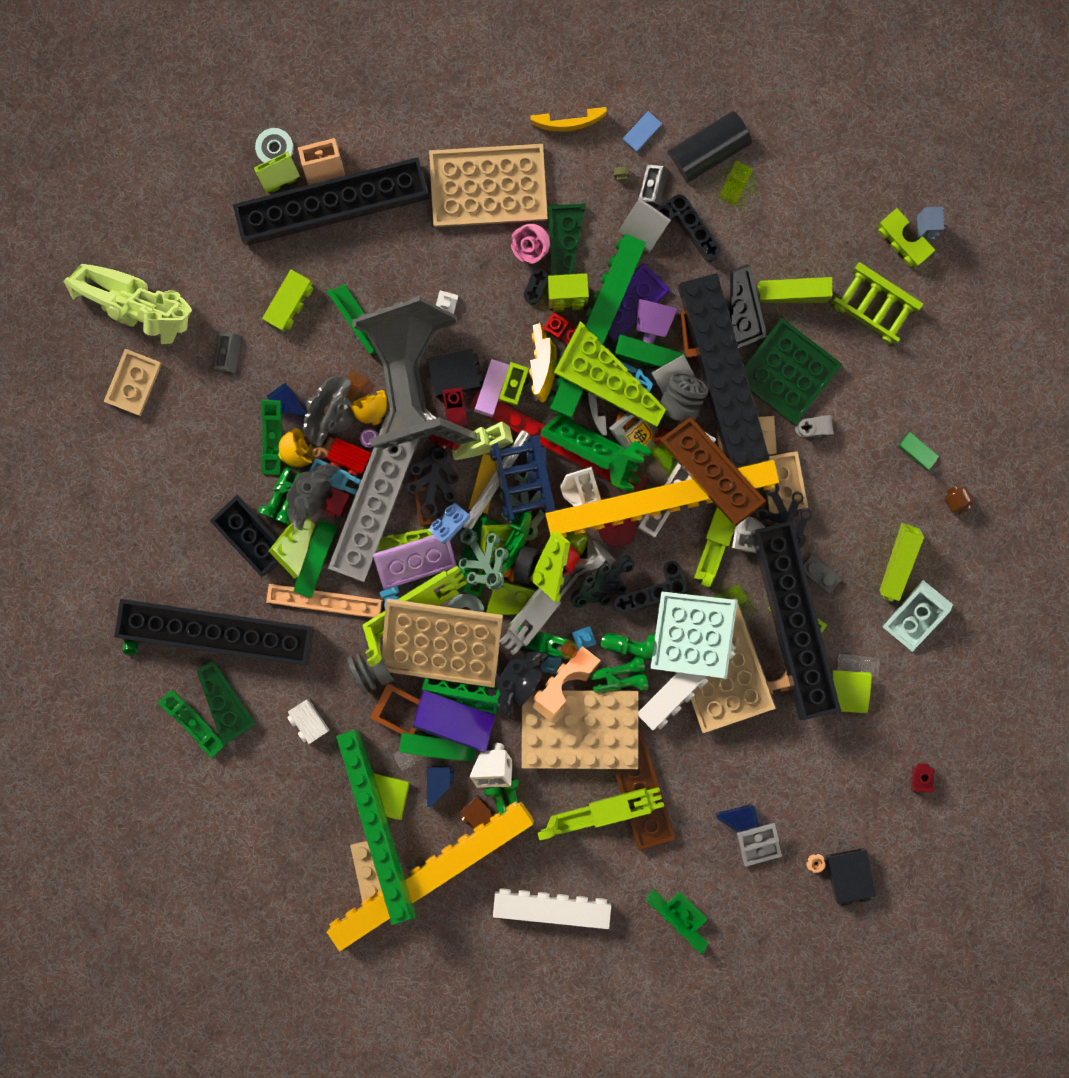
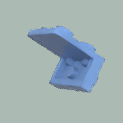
(449, 523)

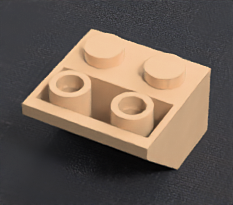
(321, 161)

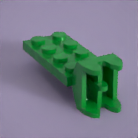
(598, 450)

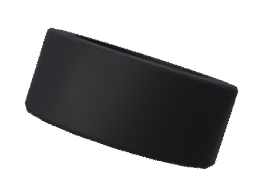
(525, 564)

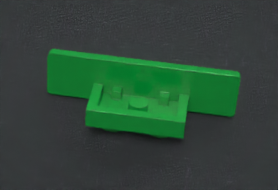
(681, 916)

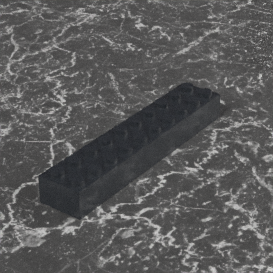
(331, 201)
(723, 371)
(795, 621)
(214, 632)

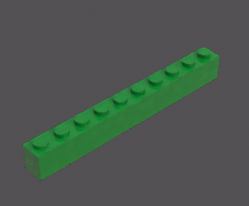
(602, 314)
(376, 827)

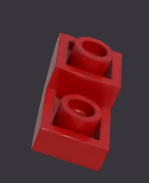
(560, 328)

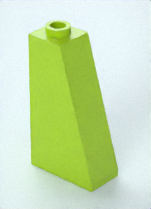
(795, 290)
(901, 562)

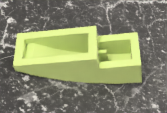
(485, 440)

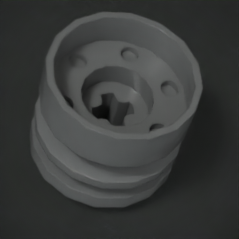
(683, 397)
(365, 674)

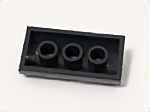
(710, 146)
(247, 534)

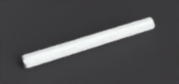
(493, 484)

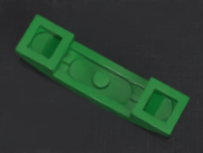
(271, 435)
(516, 540)
(315, 559)
(191, 722)
(434, 747)

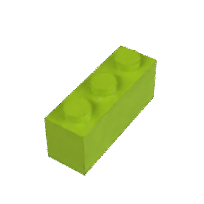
(288, 301)

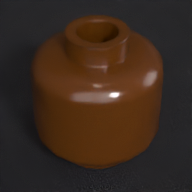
(959, 499)

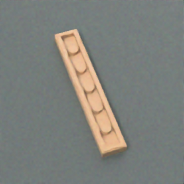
(325, 601)

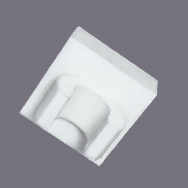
(447, 301)

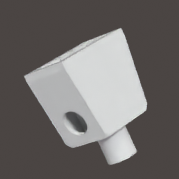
(493, 768)

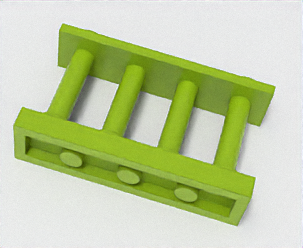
(878, 284)

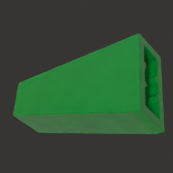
(644, 353)

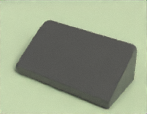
(653, 184)
(227, 352)

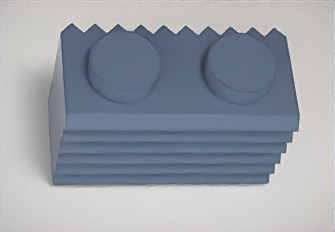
(930, 223)

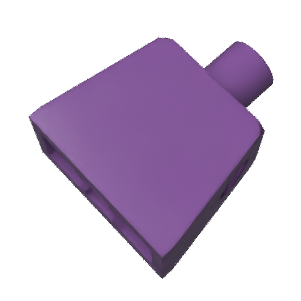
(653, 319)

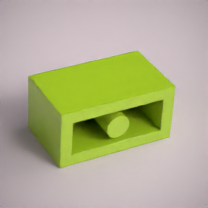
(277, 172)
(513, 384)

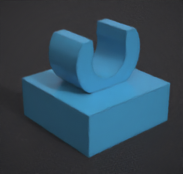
(584, 637)
(551, 664)

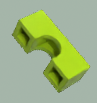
(913, 252)

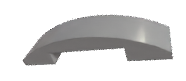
(599, 421)

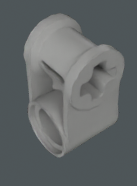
(817, 426)

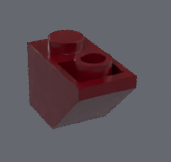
(455, 406)

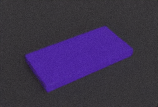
(643, 286)
(453, 721)

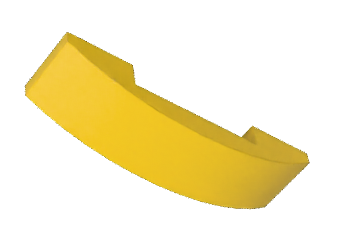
(593, 116)

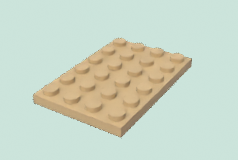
(488, 185)
(441, 642)
(742, 693)
(585, 734)

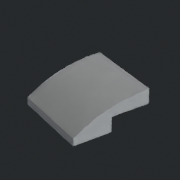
(645, 224)
(759, 844)

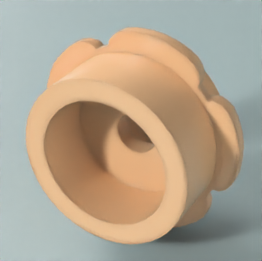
(816, 868)

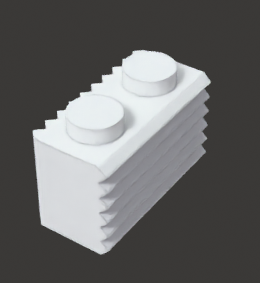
(308, 721)

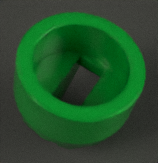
(132, 644)

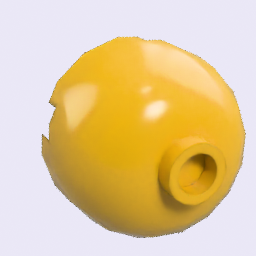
(371, 408)
(294, 449)

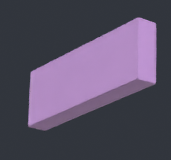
(491, 388)

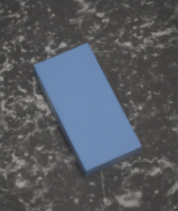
(642, 131)

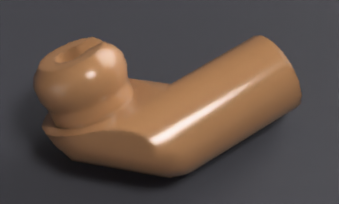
(323, 451)

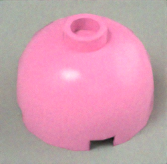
(530, 243)

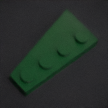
(564, 234)
(226, 708)

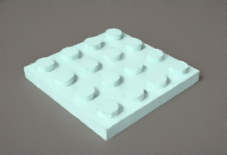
(694, 634)

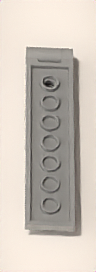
(372, 508)

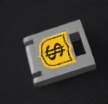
(639, 431)

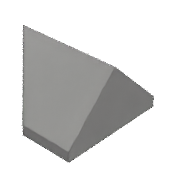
(595, 548)

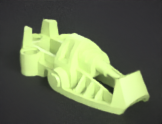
(131, 301)

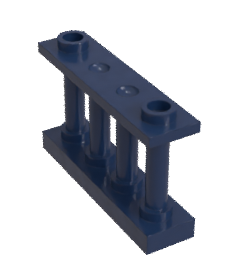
(541, 484)

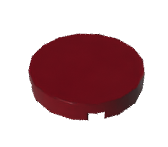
(619, 534)

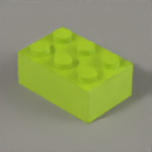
(568, 292)

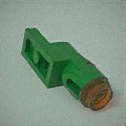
(552, 645)

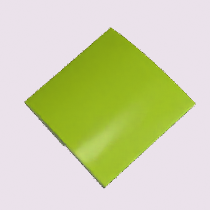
(853, 690)
(392, 794)

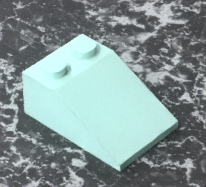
(918, 615)

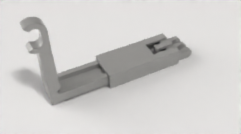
(541, 607)

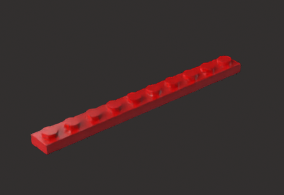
(520, 422)

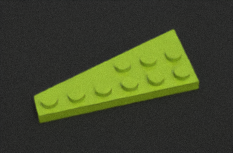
(602, 374)

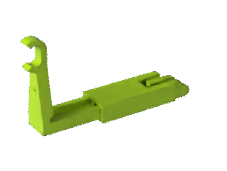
(717, 538)
(422, 594)
(603, 812)

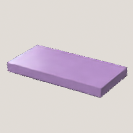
(413, 561)

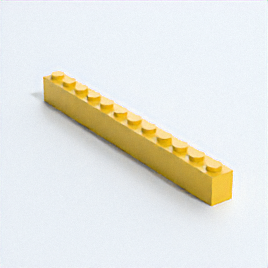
(648, 502)
(434, 873)

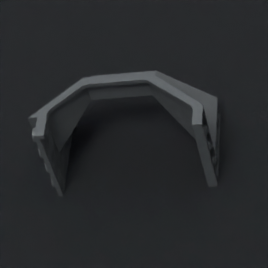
(400, 340)

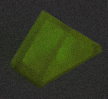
(662, 457)

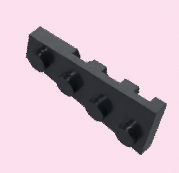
(745, 307)

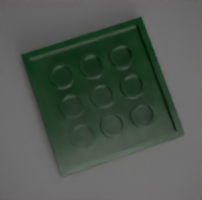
(789, 371)

